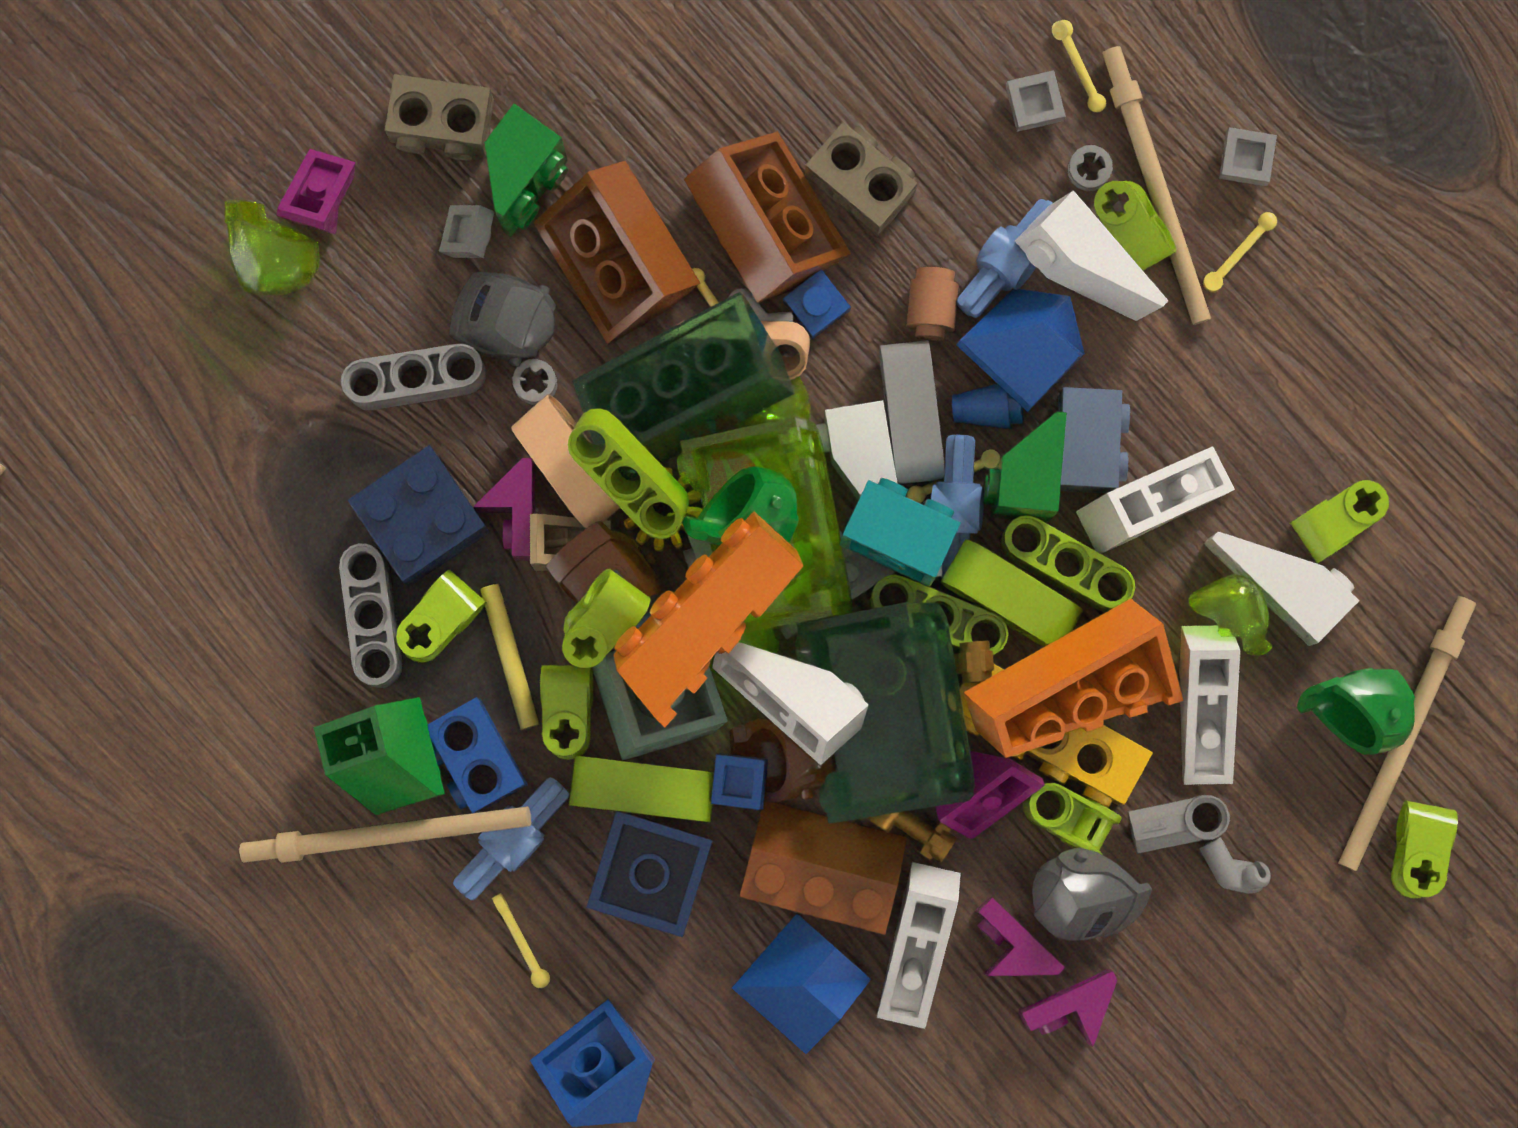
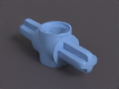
(1000, 265)
(960, 492)
(511, 846)

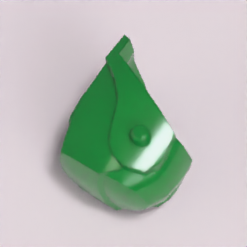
(747, 492)
(1364, 708)

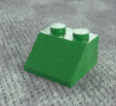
(1029, 474)

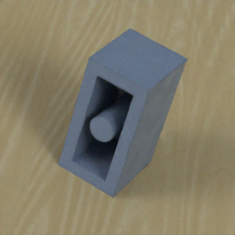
(1093, 439)

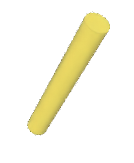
(509, 656)

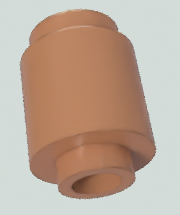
(932, 303)

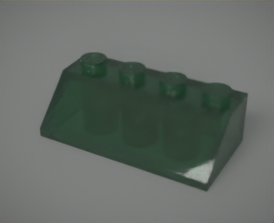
(689, 380)

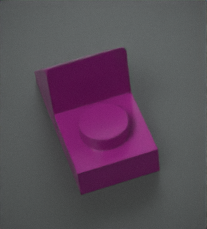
(317, 191)
(517, 496)
(997, 790)
(1025, 953)
(1085, 999)

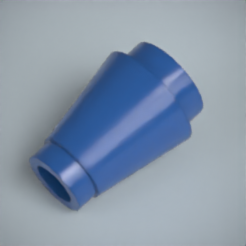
(987, 407)

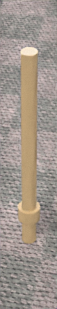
(1126, 97)
(1445, 646)
(293, 845)

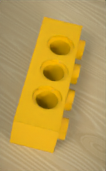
(1121, 758)

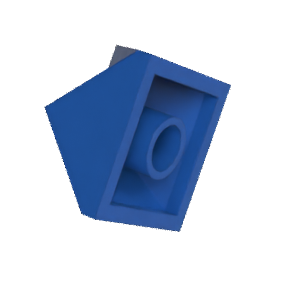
(1026, 343)
(801, 984)
(596, 1069)

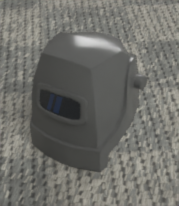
(503, 317)
(1086, 896)

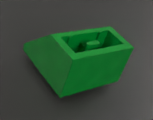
(522, 165)
(382, 755)

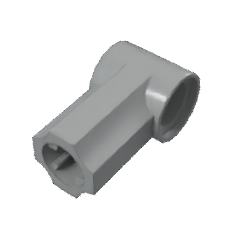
(1173, 825)

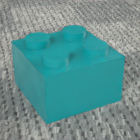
(900, 531)

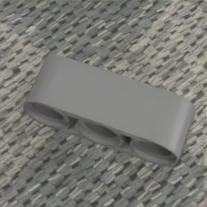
(392, 367)
(912, 411)
(358, 595)

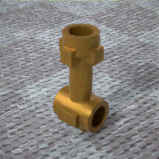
(974, 661)
(936, 841)

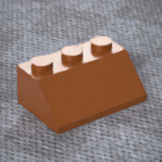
(766, 215)
(616, 251)
(824, 868)

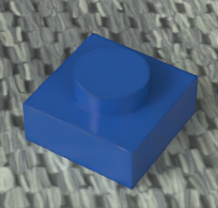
(816, 304)
(739, 781)

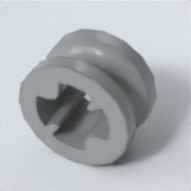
(1077, 161)
(537, 367)

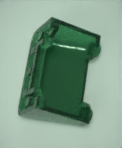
(914, 729)

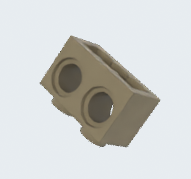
(444, 103)
(852, 186)

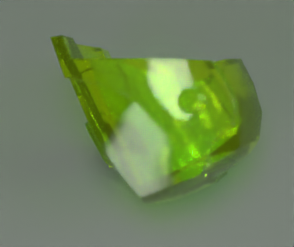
(268, 254)

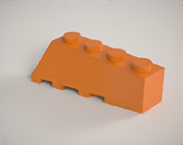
(705, 614)
(1077, 682)

